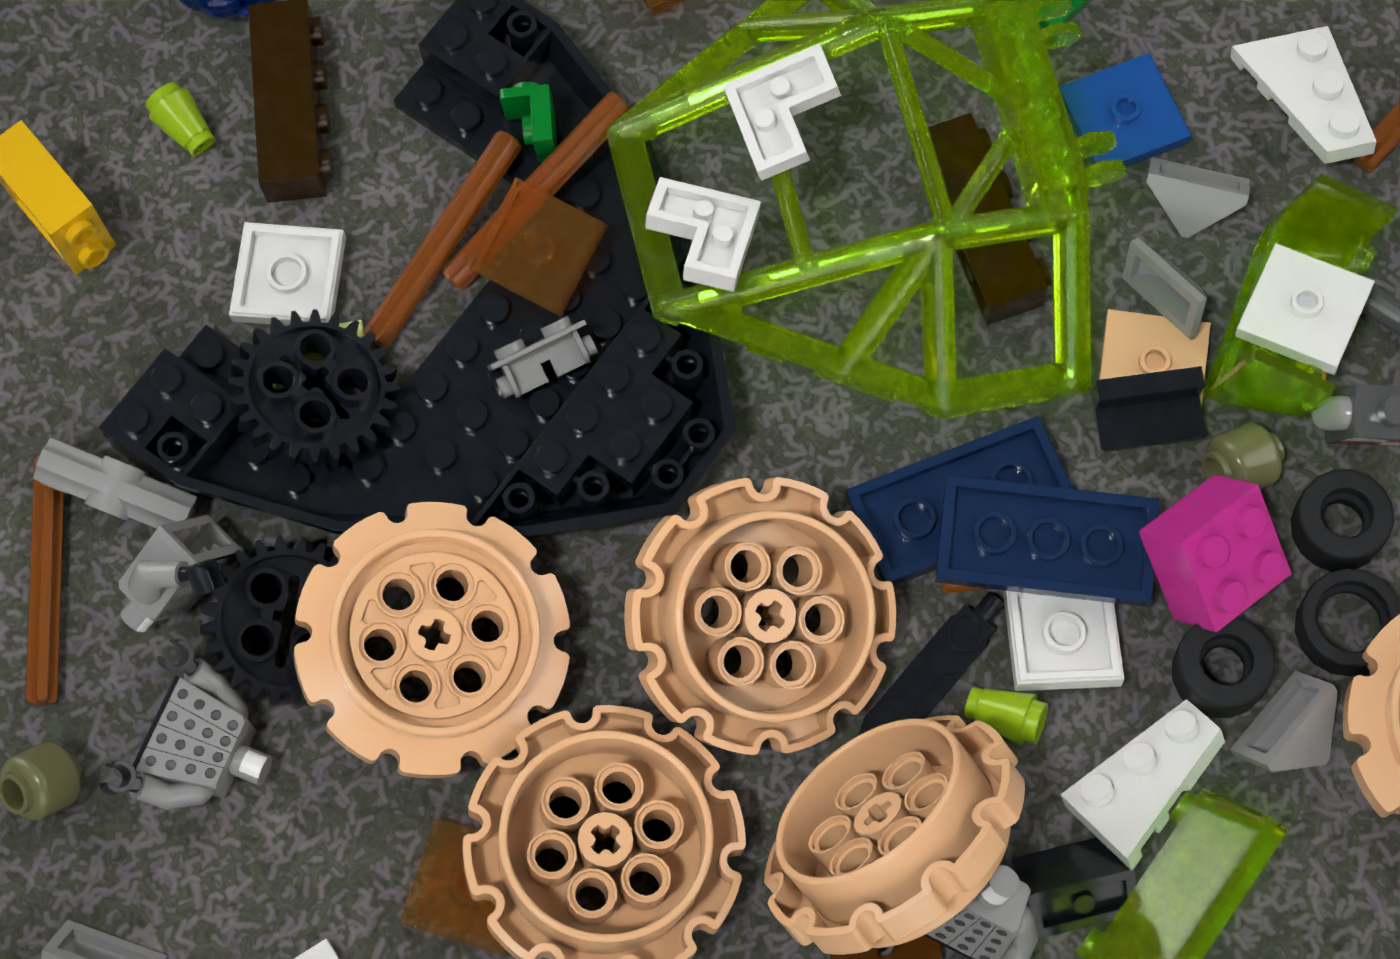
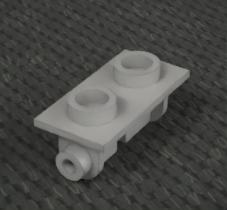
(523, 364)

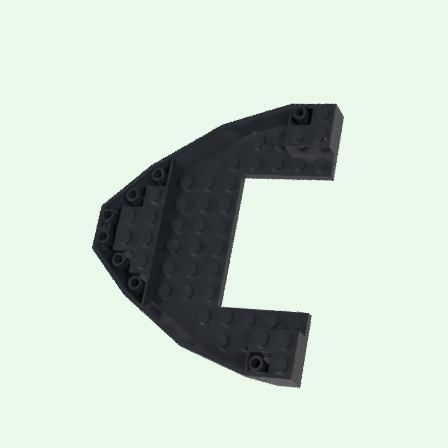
(569, 456)

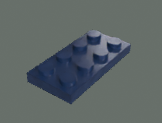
(907, 504)
(1045, 540)

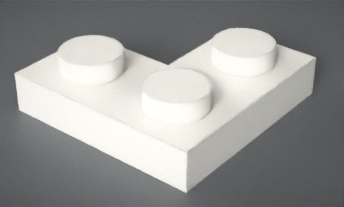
(770, 99)
(715, 222)

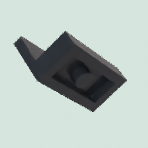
(1149, 408)
(1074, 885)

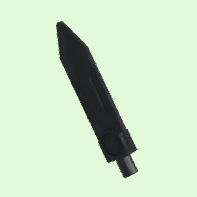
(937, 665)

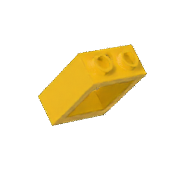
(52, 200)

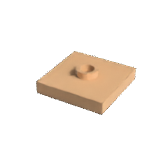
(1148, 345)

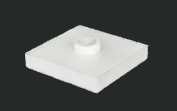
(286, 272)
(1304, 308)
(1062, 642)

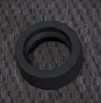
(1348, 581)

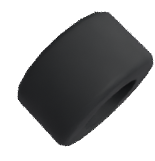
(1355, 491)
(1213, 698)

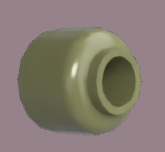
(1245, 455)
(40, 781)

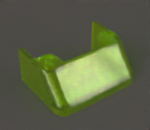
(1321, 222)
(1191, 882)

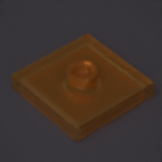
(538, 246)
(440, 894)

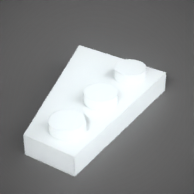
(1313, 89)
(1139, 783)

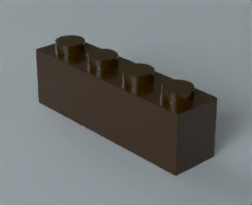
(288, 100)
(1000, 275)

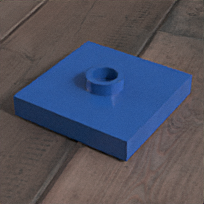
(1133, 105)

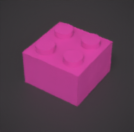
(1215, 552)

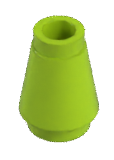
(180, 118)
(1010, 713)

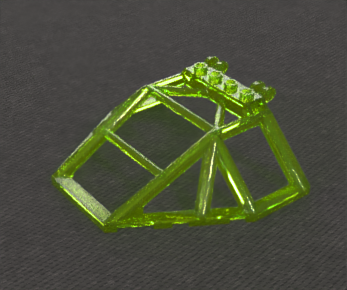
(1033, 133)

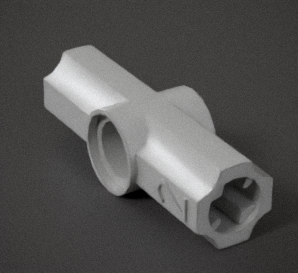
(112, 486)

